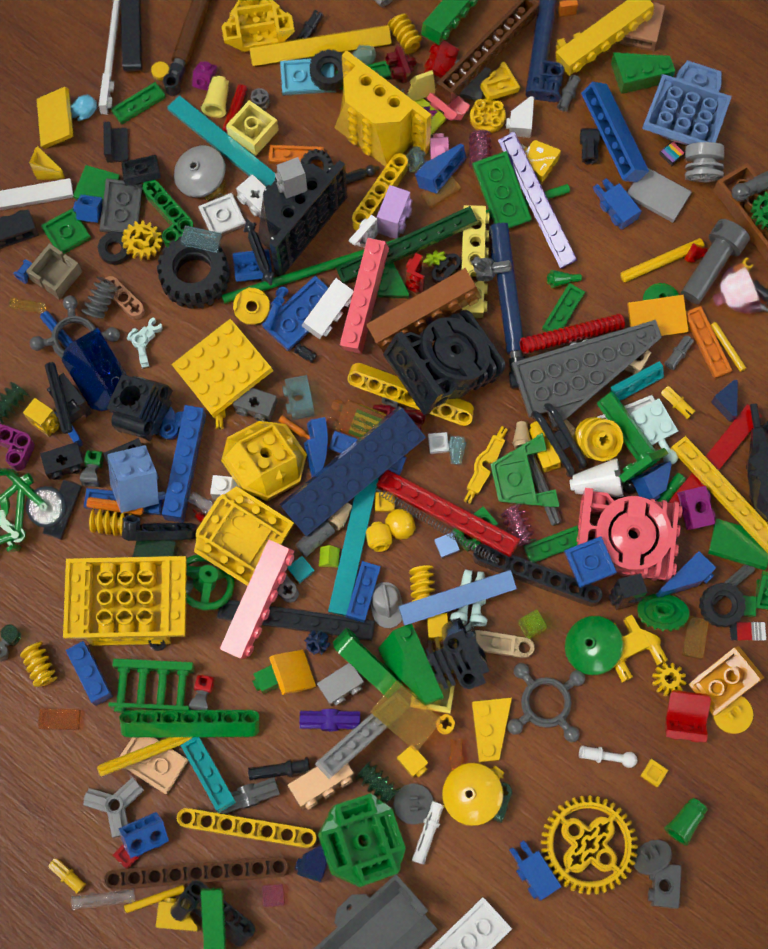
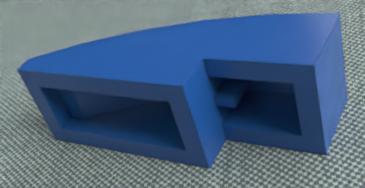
(317, 444)

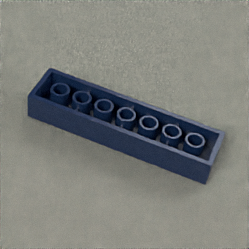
(352, 470)

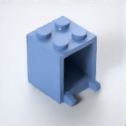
(133, 479)

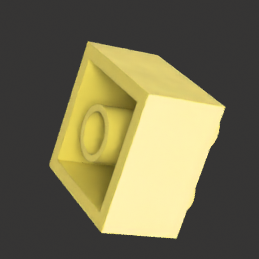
(252, 127)

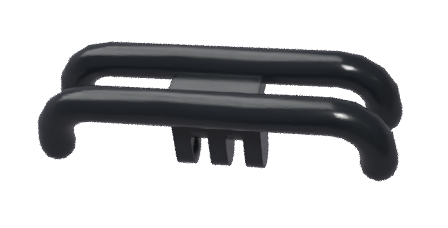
(560, 439)

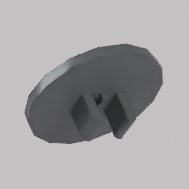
(413, 803)
(652, 857)

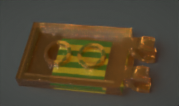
(354, 418)

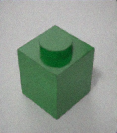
(265, 680)

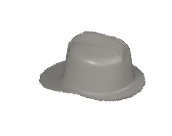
(385, 605)

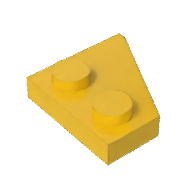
(500, 83)

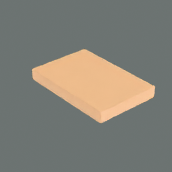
(157, 770)

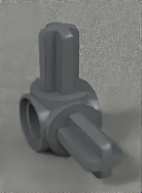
(486, 268)

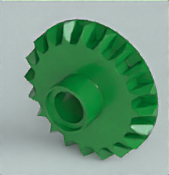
(663, 612)

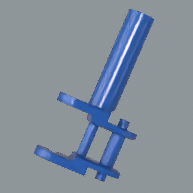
(275, 305)

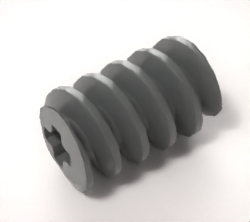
(100, 299)

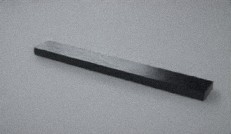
(305, 621)

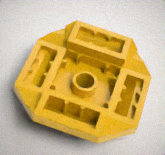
(262, 475)

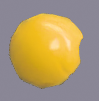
(400, 523)

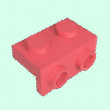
(453, 111)

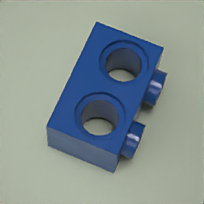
(142, 831)

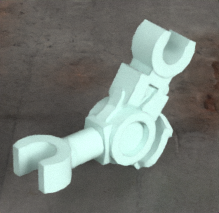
(141, 339)

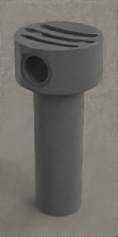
(726, 240)

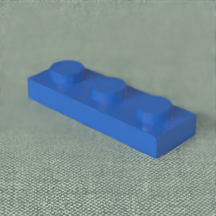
(363, 591)

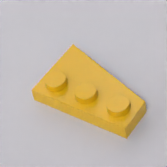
(490, 727)

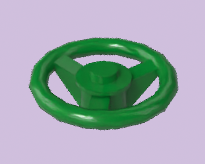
(205, 581)

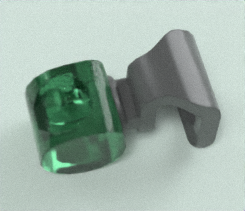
(10, 636)

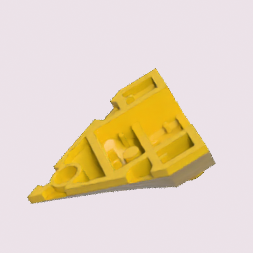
(256, 24)

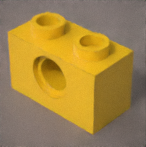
(42, 417)

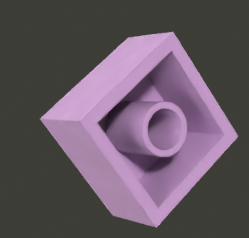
(393, 212)

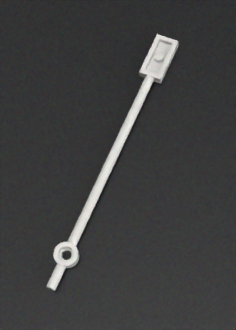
(107, 85)

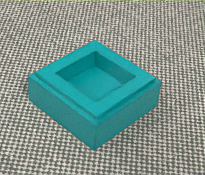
(300, 569)

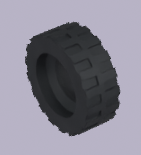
(318, 61)
(711, 615)

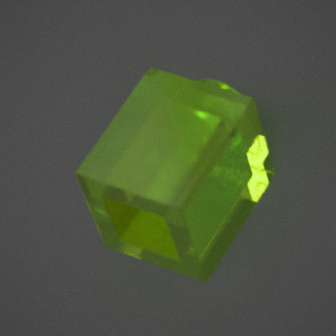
(532, 624)

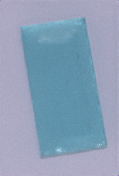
(201, 239)

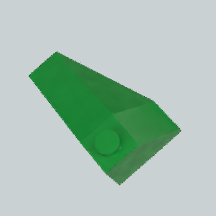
(407, 659)

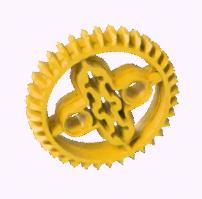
(610, 829)

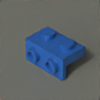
(247, 267)

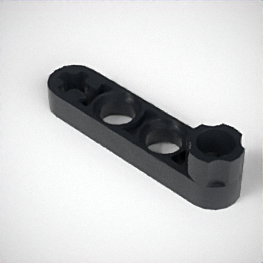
(134, 531)

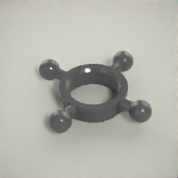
(70, 303)
(515, 726)

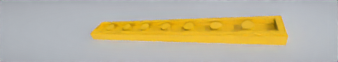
(310, 46)
(723, 491)

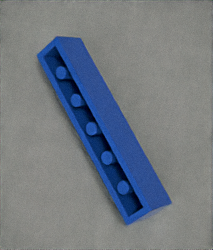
(615, 132)
(184, 464)

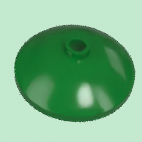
(603, 653)

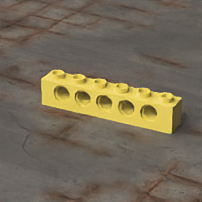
(469, 252)

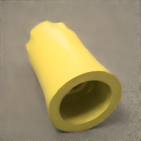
(216, 97)

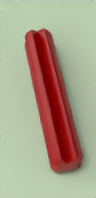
(236, 104)

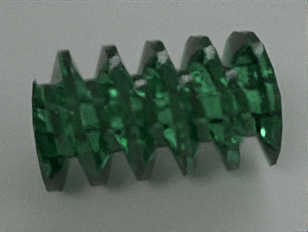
(10, 399)
(377, 783)

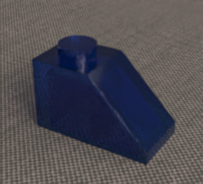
(312, 864)

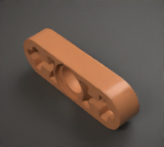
(131, 299)

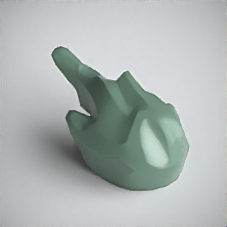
(365, 54)

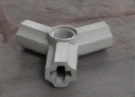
(102, 802)

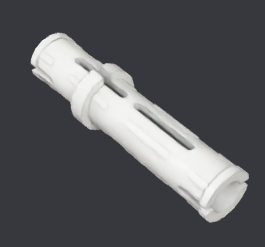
(429, 829)

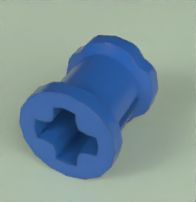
(21, 274)

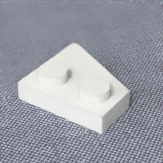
(366, 230)

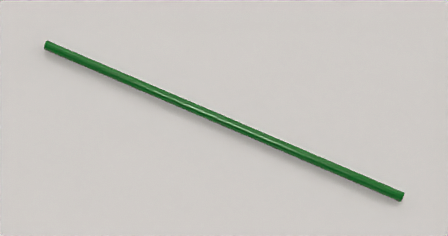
(331, 264)

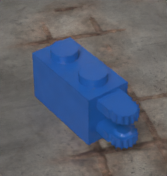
(617, 204)
(535, 872)

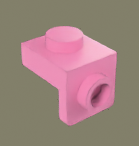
(438, 145)

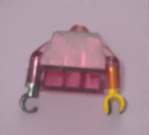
(739, 290)

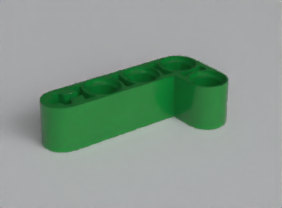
(167, 210)
(351, 649)

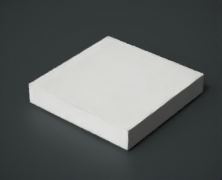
(222, 215)

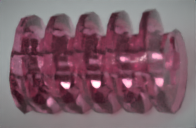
(479, 146)
(517, 524)

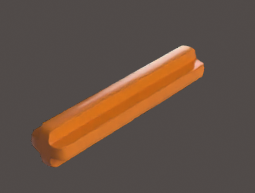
(111, 505)

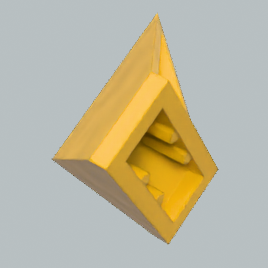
(44, 167)

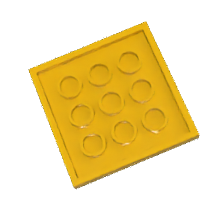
(222, 367)

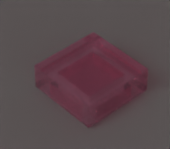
(273, 895)

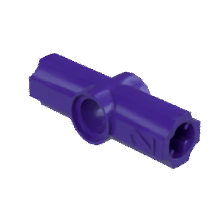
(329, 719)

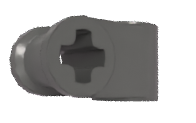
(288, 584)

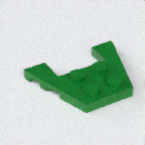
(515, 480)

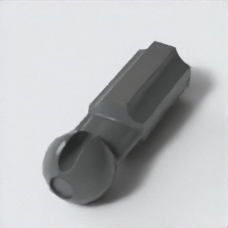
(743, 190)

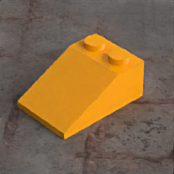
(727, 679)

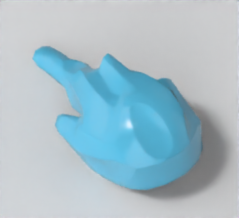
(83, 107)

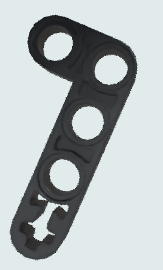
(237, 927)

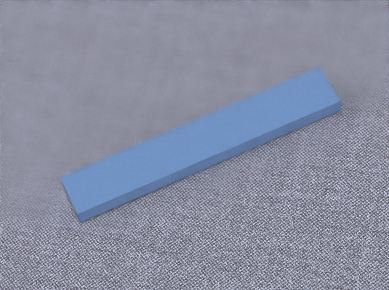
(457, 597)

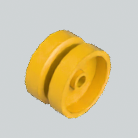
(599, 438)

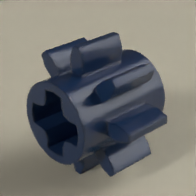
(317, 642)

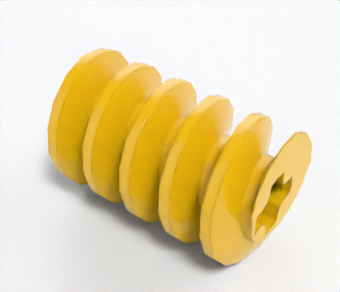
(405, 33)
(106, 522)
(421, 582)
(37, 665)

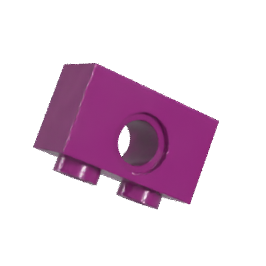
(693, 518)

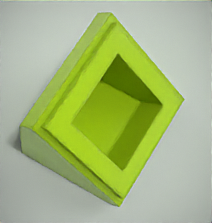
(329, 556)

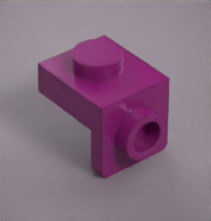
(203, 74)

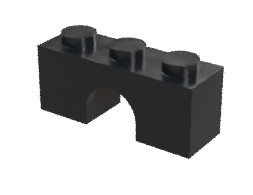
(627, 591)

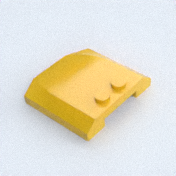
(237, 533)

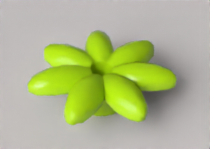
(435, 258)

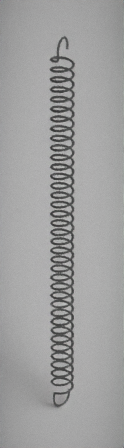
(443, 531)

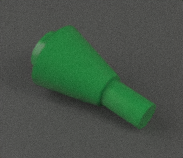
(558, 278)

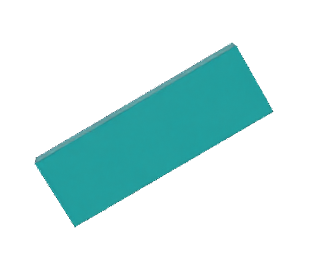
(638, 381)

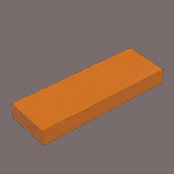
(283, 153)

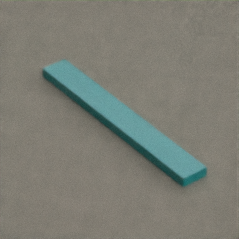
(221, 141)
(352, 550)

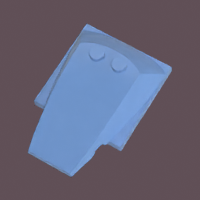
(688, 106)

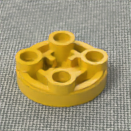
(487, 115)

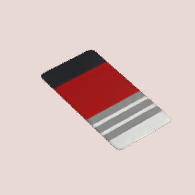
(748, 631)

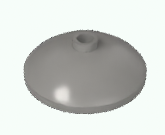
(204, 177)

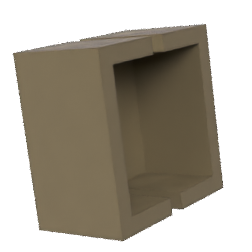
(52, 273)

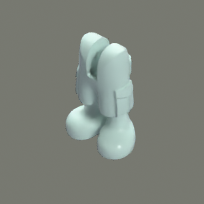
(476, 618)

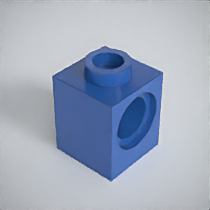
(88, 208)

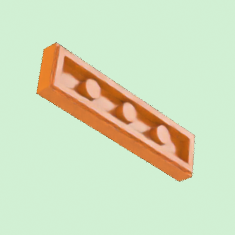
(708, 343)

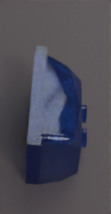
(93, 368)

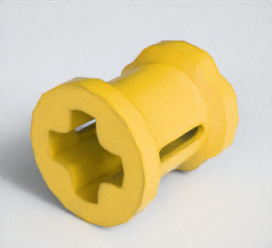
(448, 730)

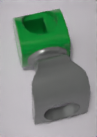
(92, 461)

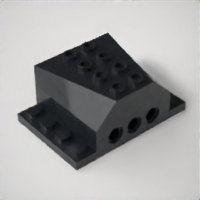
(294, 222)

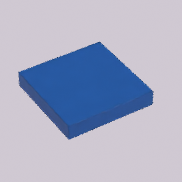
(590, 562)

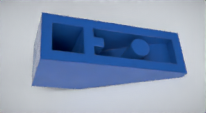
(440, 169)
(689, 576)

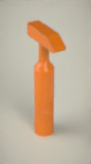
(292, 426)

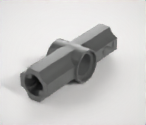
(252, 794)

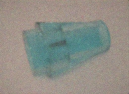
(456, 449)

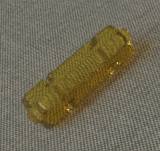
(27, 305)

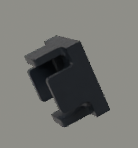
(74, 401)

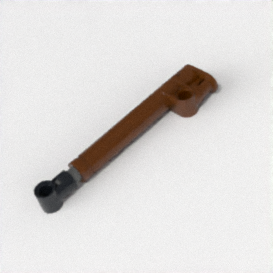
(185, 46)

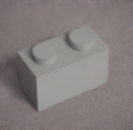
(291, 178)
(341, 684)

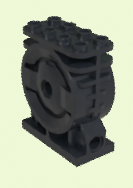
(456, 364)

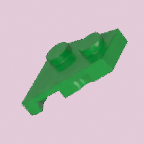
(392, 284)

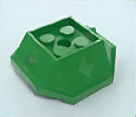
(381, 838)

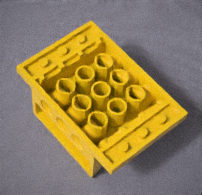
(379, 114)
(125, 600)

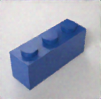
(89, 673)

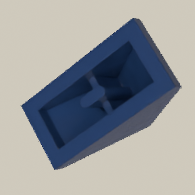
(726, 401)

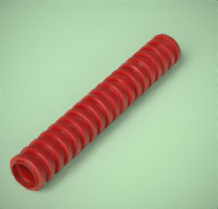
(572, 333)

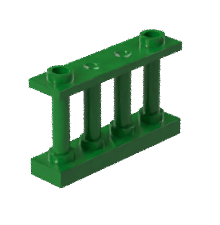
(143, 668)

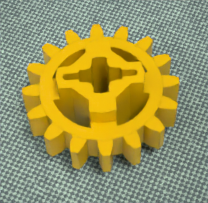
(143, 238)

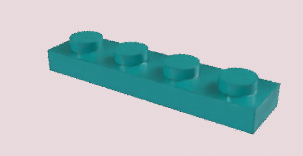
(208, 774)

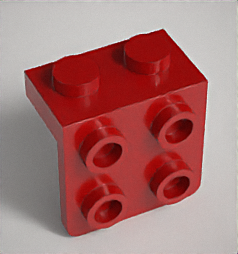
(687, 716)

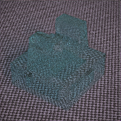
(415, 159)

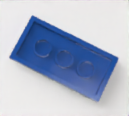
(289, 319)

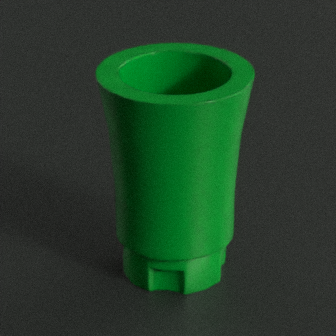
(686, 821)

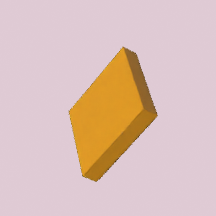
(292, 672)

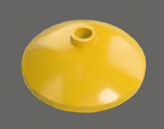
(486, 794)

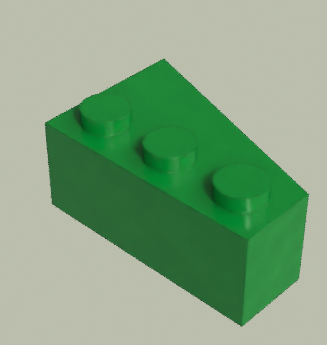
(640, 70)

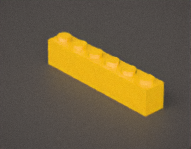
(604, 34)

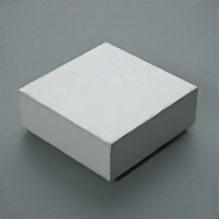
(438, 443)

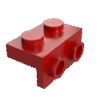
(441, 58)
(414, 279)

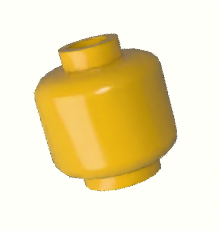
(378, 536)

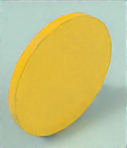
(735, 717)

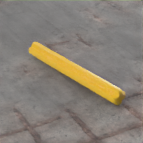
(658, 261)
(140, 754)

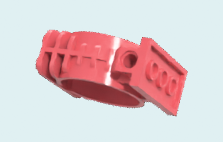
(658, 563)

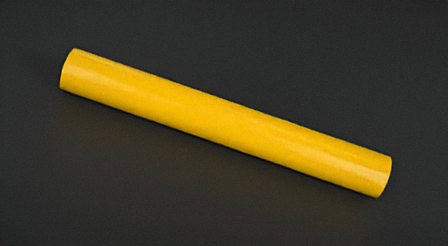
(728, 347)
(154, 899)

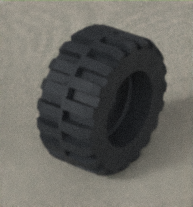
(192, 293)

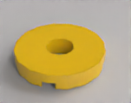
(251, 295)

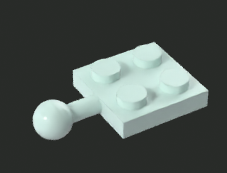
(656, 426)

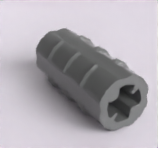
(315, 538)

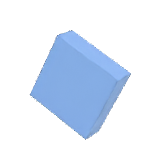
(446, 545)

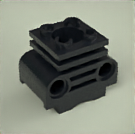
(139, 406)
(458, 656)

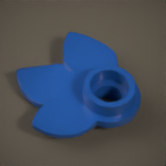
(173, 421)

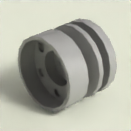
(705, 161)

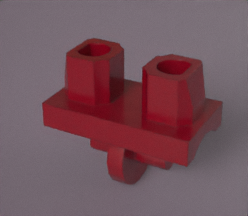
(403, 64)

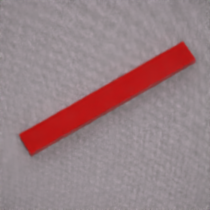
(722, 449)
(448, 513)

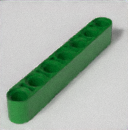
(189, 723)

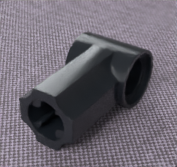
(589, 140)

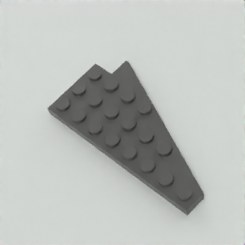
(580, 370)

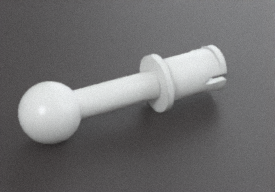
(628, 759)

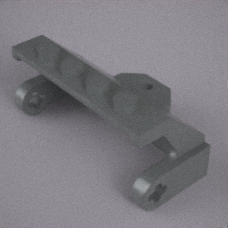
(384, 921)

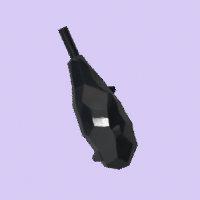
(758, 465)

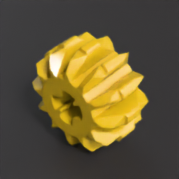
(668, 671)

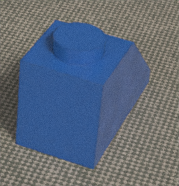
(653, 481)

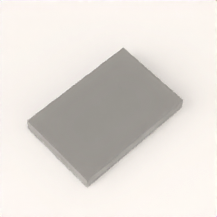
(659, 195)

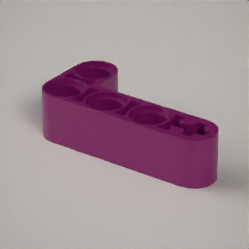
(14, 448)

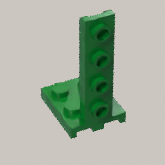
(632, 437)

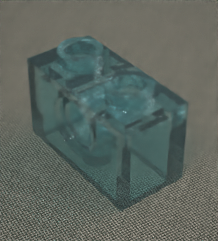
(294, 387)

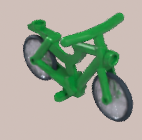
(44, 507)

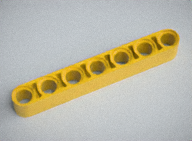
(401, 395)
(237, 824)

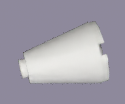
(599, 478)

